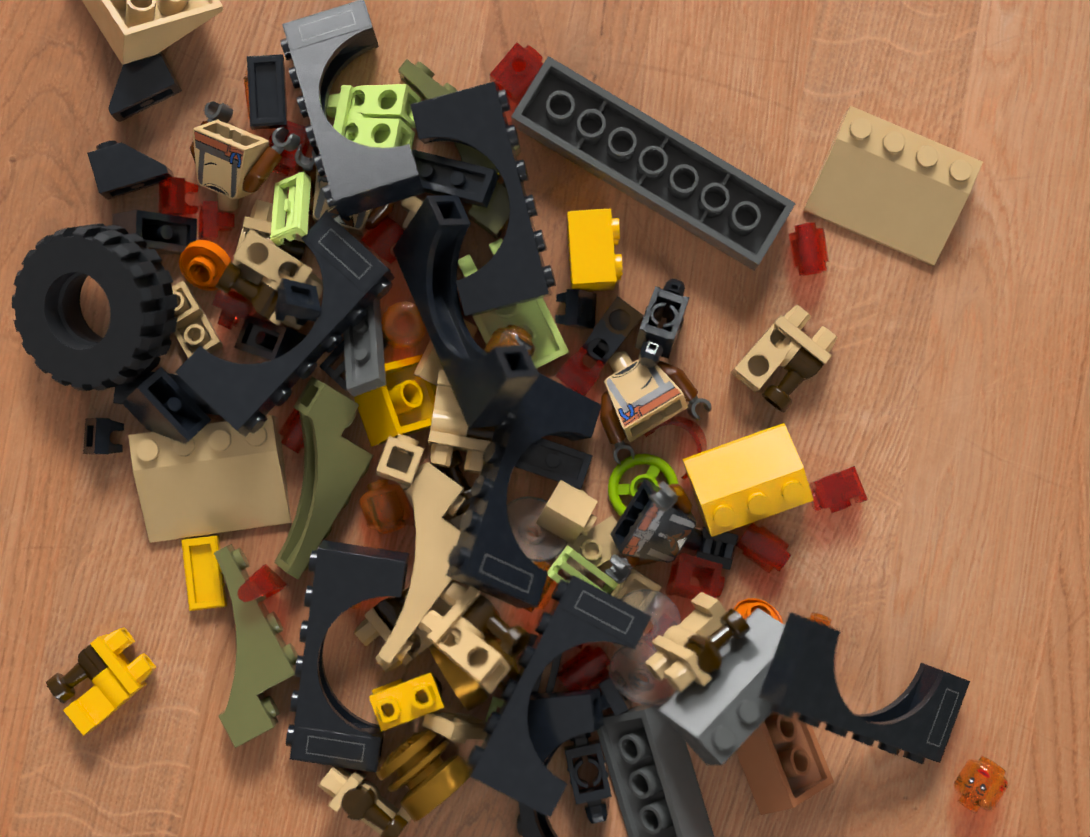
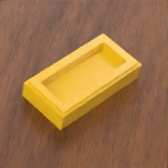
(203, 573)

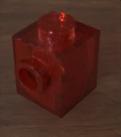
(517, 71)

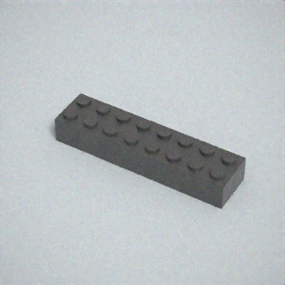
(651, 163)

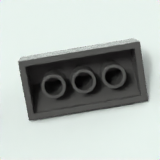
(727, 709)
(653, 775)

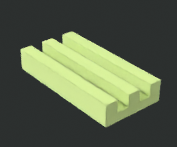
(296, 207)
(561, 563)

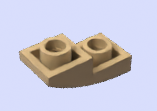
(192, 325)

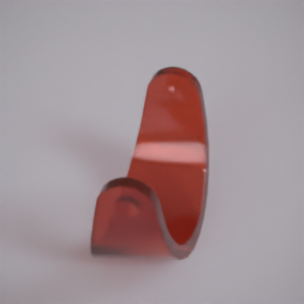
(689, 425)
(262, 582)

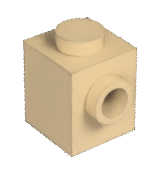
(400, 460)
(568, 512)

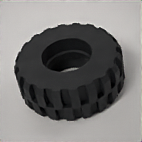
(52, 317)

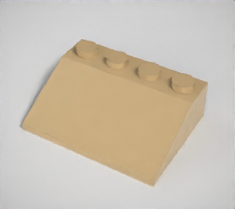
(148, 26)
(892, 185)
(211, 482)

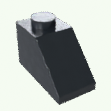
(142, 86)
(124, 170)
(161, 231)
(266, 338)
(166, 408)

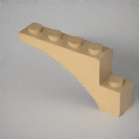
(432, 499)

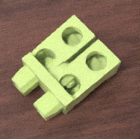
(374, 114)

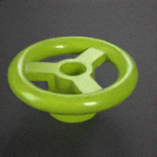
(656, 465)

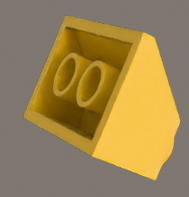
(747, 480)

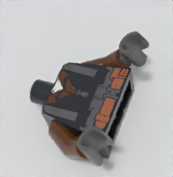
(653, 529)

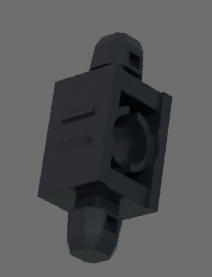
(663, 304)
(596, 809)

